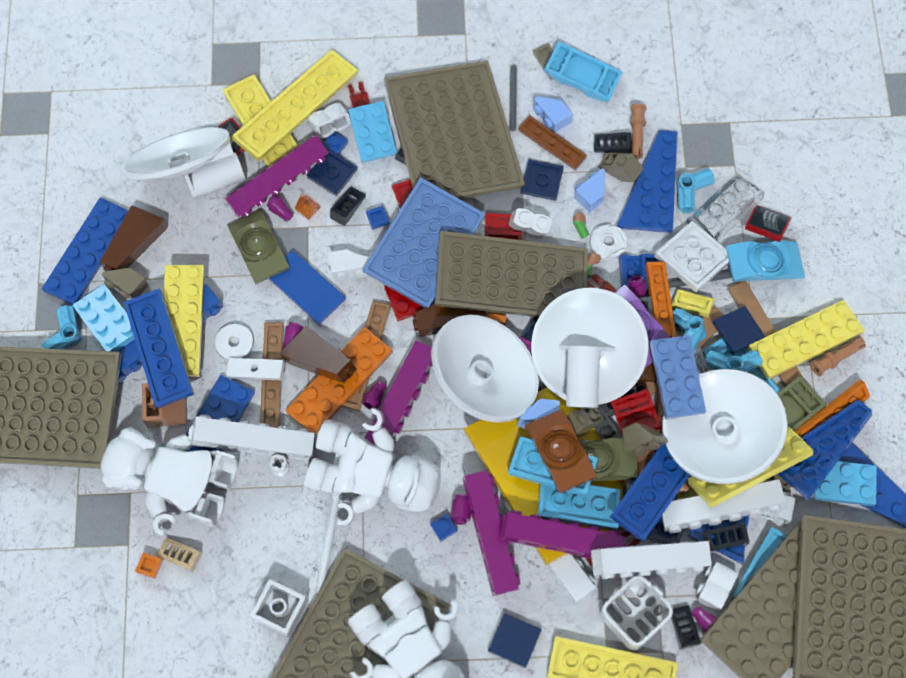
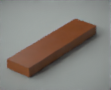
(552, 142)

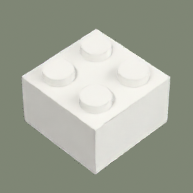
(279, 608)

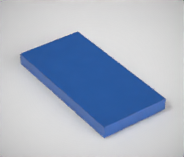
(308, 288)

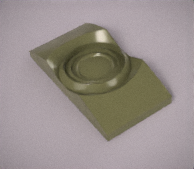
(258, 246)
(799, 402)
(612, 459)

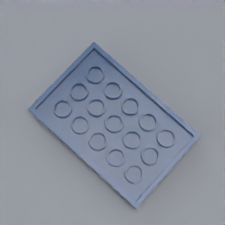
(409, 248)

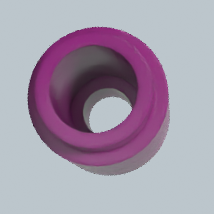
(460, 510)

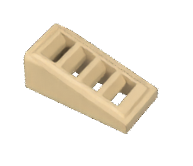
(190, 566)

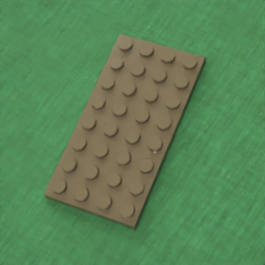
(505, 273)
(759, 624)

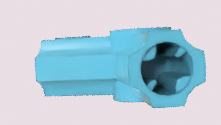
(696, 181)
(67, 324)
(691, 325)
(743, 363)

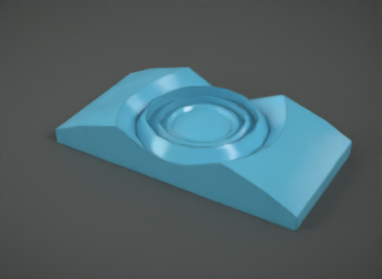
(582, 72)
(765, 261)

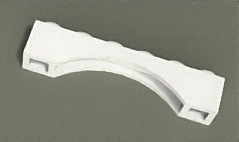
(347, 264)

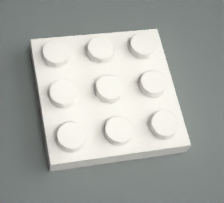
(693, 256)

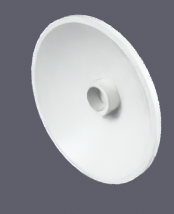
(197, 154)
(590, 347)
(484, 368)
(736, 434)

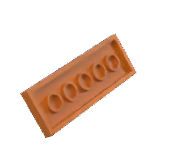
(327, 396)

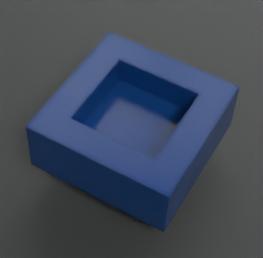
(335, 143)
(377, 217)
(443, 527)

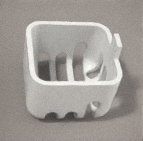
(620, 629)

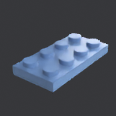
(677, 377)

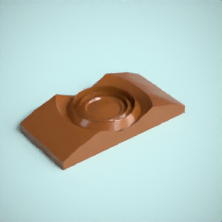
(560, 451)

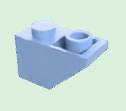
(553, 112)
(592, 191)
(538, 410)

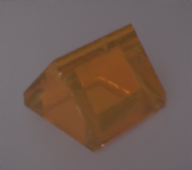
(307, 207)

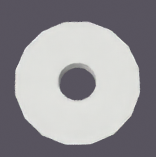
(614, 233)
(230, 332)

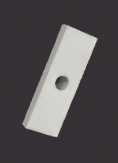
(245, 369)

